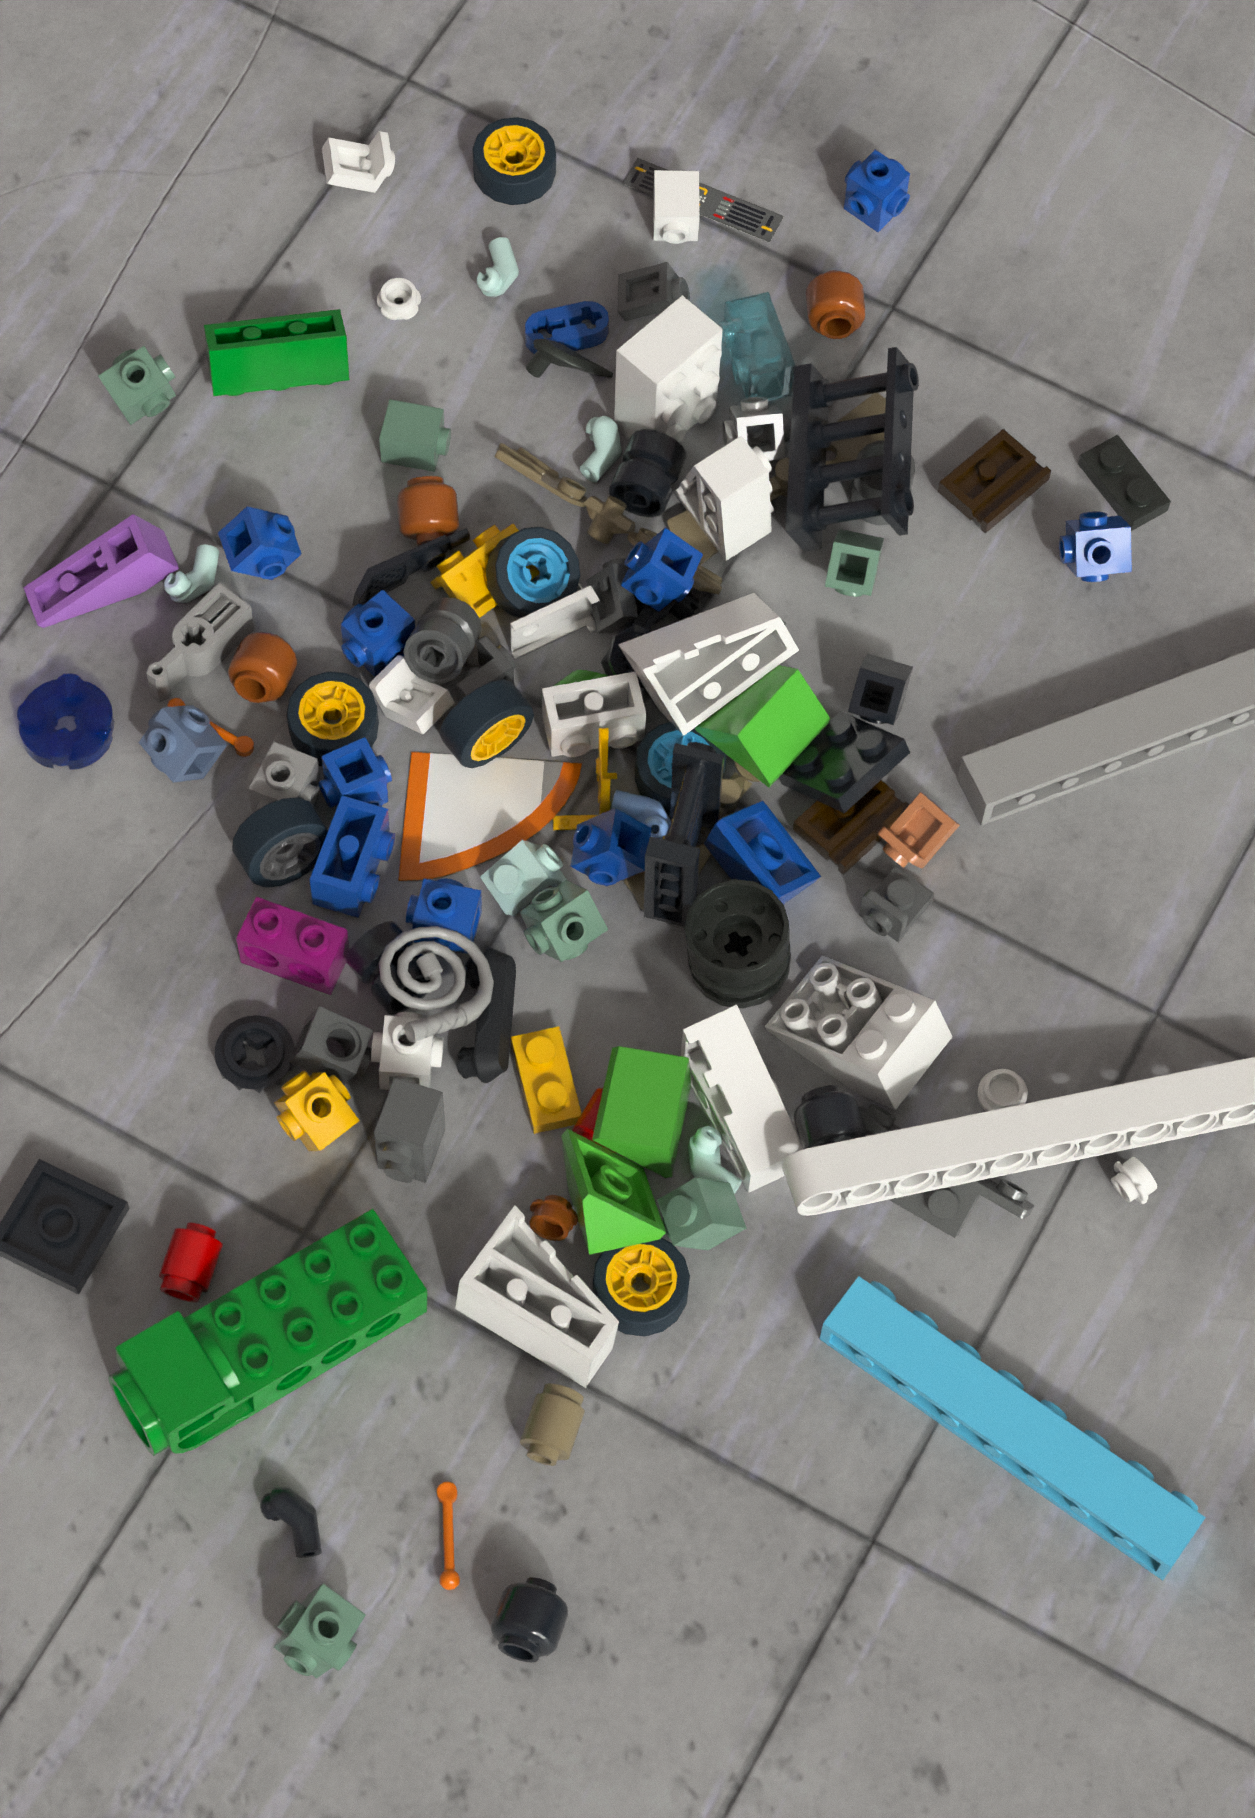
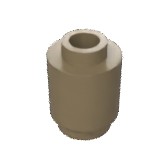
(553, 1424)

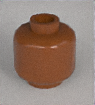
(835, 304)
(427, 509)
(262, 667)

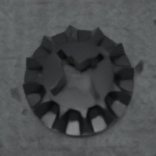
(259, 1033)

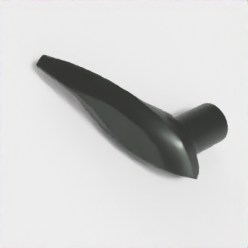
(561, 355)

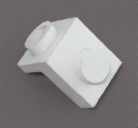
(358, 164)
(409, 698)

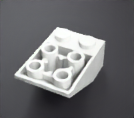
(862, 1030)

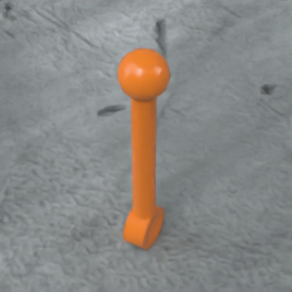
(243, 745)
(447, 1495)

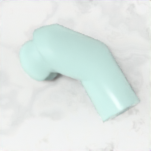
(503, 272)
(607, 447)
(200, 580)
(706, 1160)

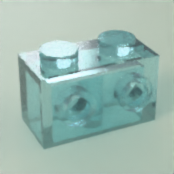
(758, 347)

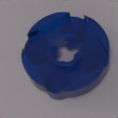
(61, 698)

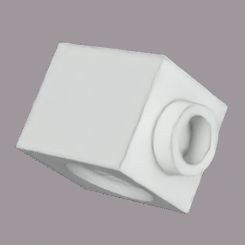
(676, 206)

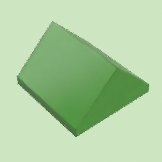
(767, 724)
(644, 1107)
(609, 1196)

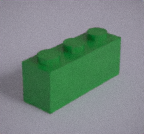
(277, 352)

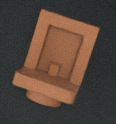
(918, 832)

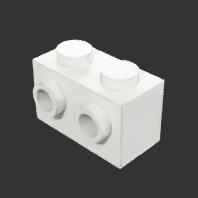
(578, 710)

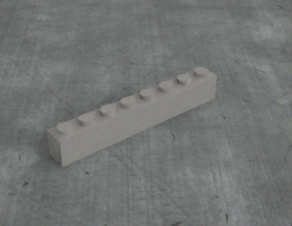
(1109, 737)

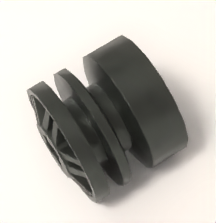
(741, 919)

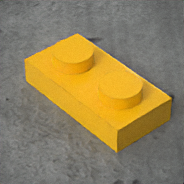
(546, 1079)

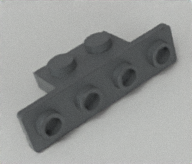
(952, 1205)

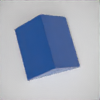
(759, 849)

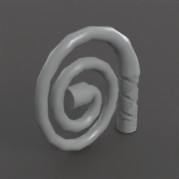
(431, 970)

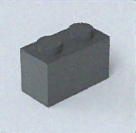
(409, 1131)

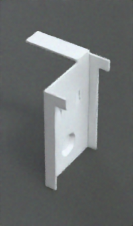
(553, 622)

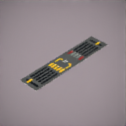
(714, 204)

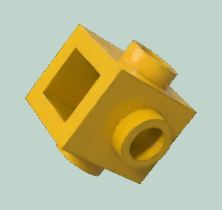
(331, 1114)

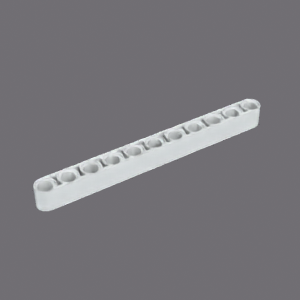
(1021, 1137)

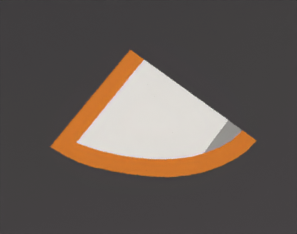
(477, 813)

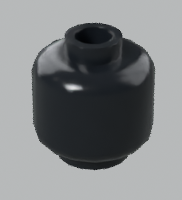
(828, 1117)
(529, 1620)

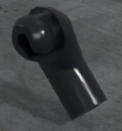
(297, 1513)

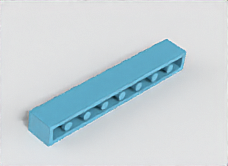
(1012, 1427)

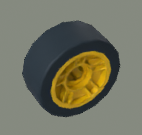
(498, 151)
(331, 697)
(486, 723)
(661, 1269)

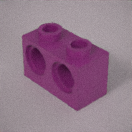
(293, 945)

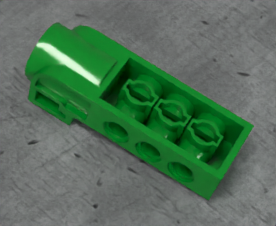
(265, 1337)

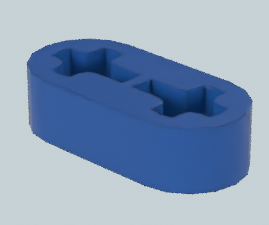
(567, 325)

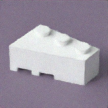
(730, 496)
(709, 658)
(739, 1097)
(536, 1302)

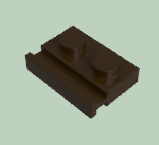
(994, 480)
(851, 834)

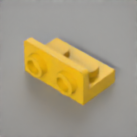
(466, 575)

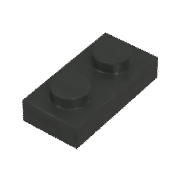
(1124, 482)

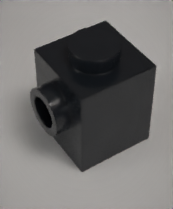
(880, 690)

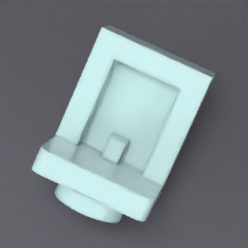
(522, 875)

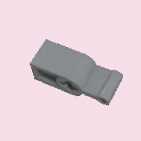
(202, 640)

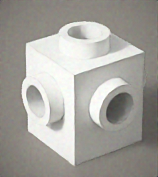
(404, 1058)

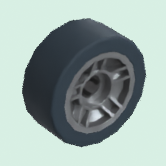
(279, 842)

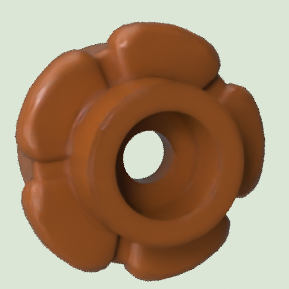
(552, 1217)

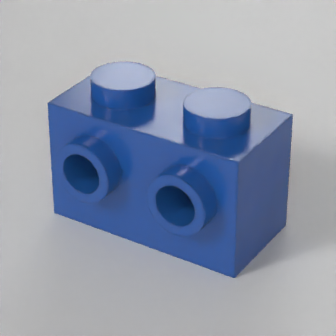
(350, 857)

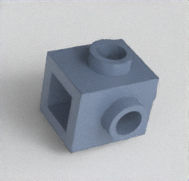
(182, 743)

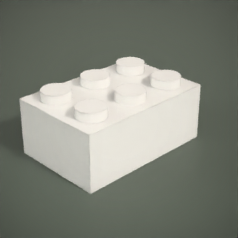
(669, 373)

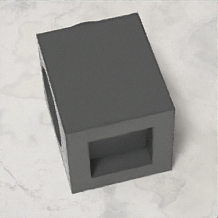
(312, 1052)

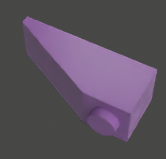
(103, 572)

